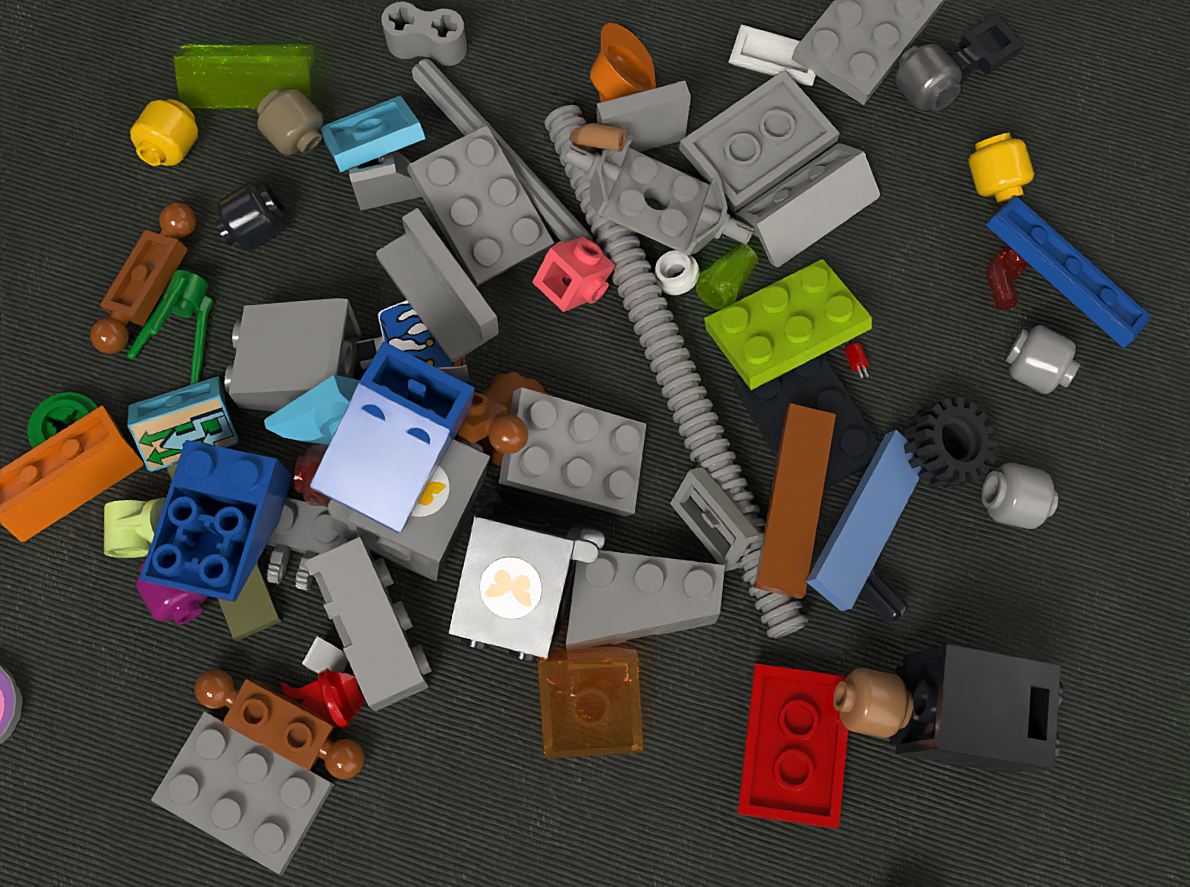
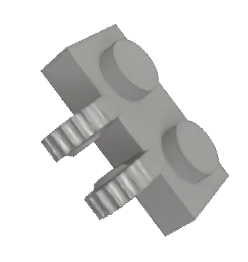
(303, 530)

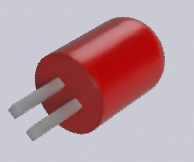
(857, 358)

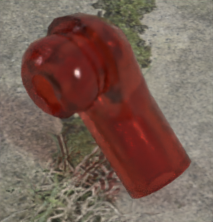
(1002, 275)

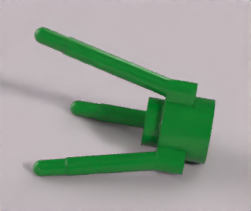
(181, 297)

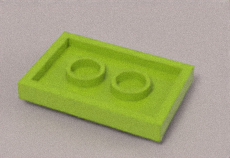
(787, 323)

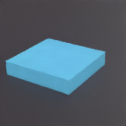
(372, 133)

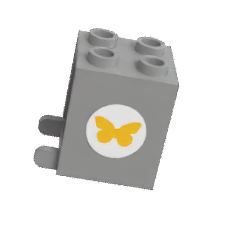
(435, 520)

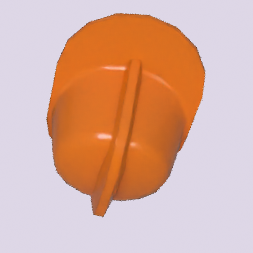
(621, 65)

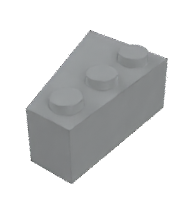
(640, 597)
(370, 623)

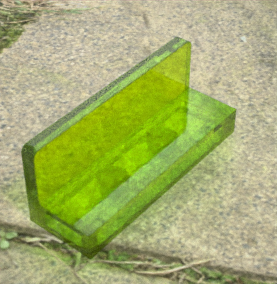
(240, 73)

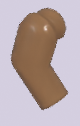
(598, 136)

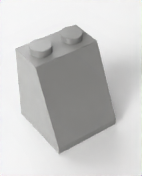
(290, 351)

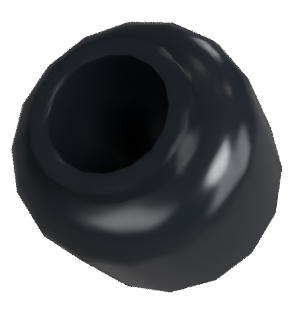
(250, 215)

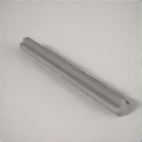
(468, 120)

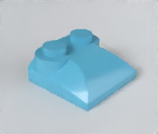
(316, 413)

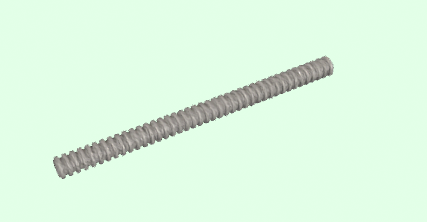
(673, 370)

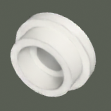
(671, 264)

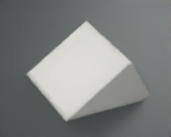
(323, 656)

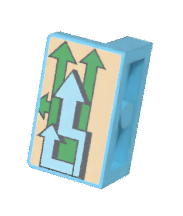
(184, 414)

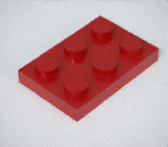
(793, 748)

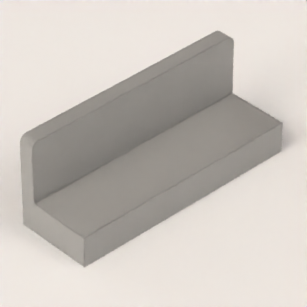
(811, 202)
(438, 288)

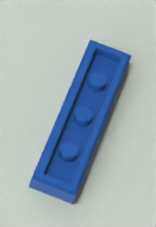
(1069, 271)

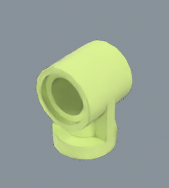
(130, 527)

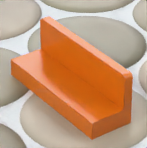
(64, 474)

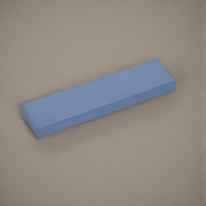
(865, 524)

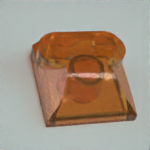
(590, 702)

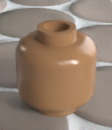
(873, 702)

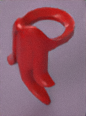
(331, 696)

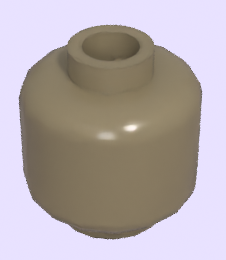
(290, 121)

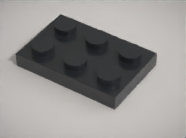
(817, 388)

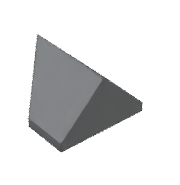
(383, 181)

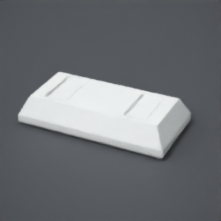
(768, 54)

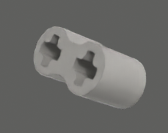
(424, 33)

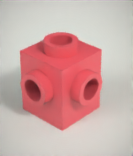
(574, 273)

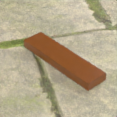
(795, 501)

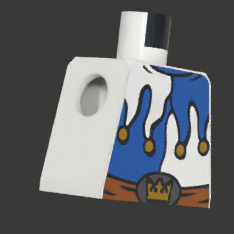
(407, 332)

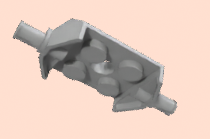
(691, 209)

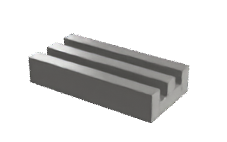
(718, 513)

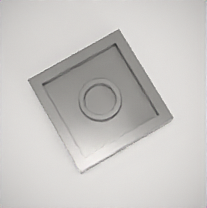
(650, 116)

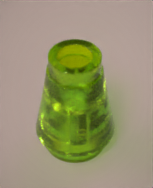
(726, 277)

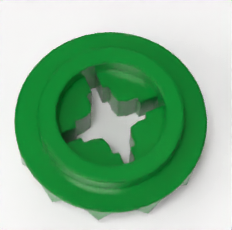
(58, 408)

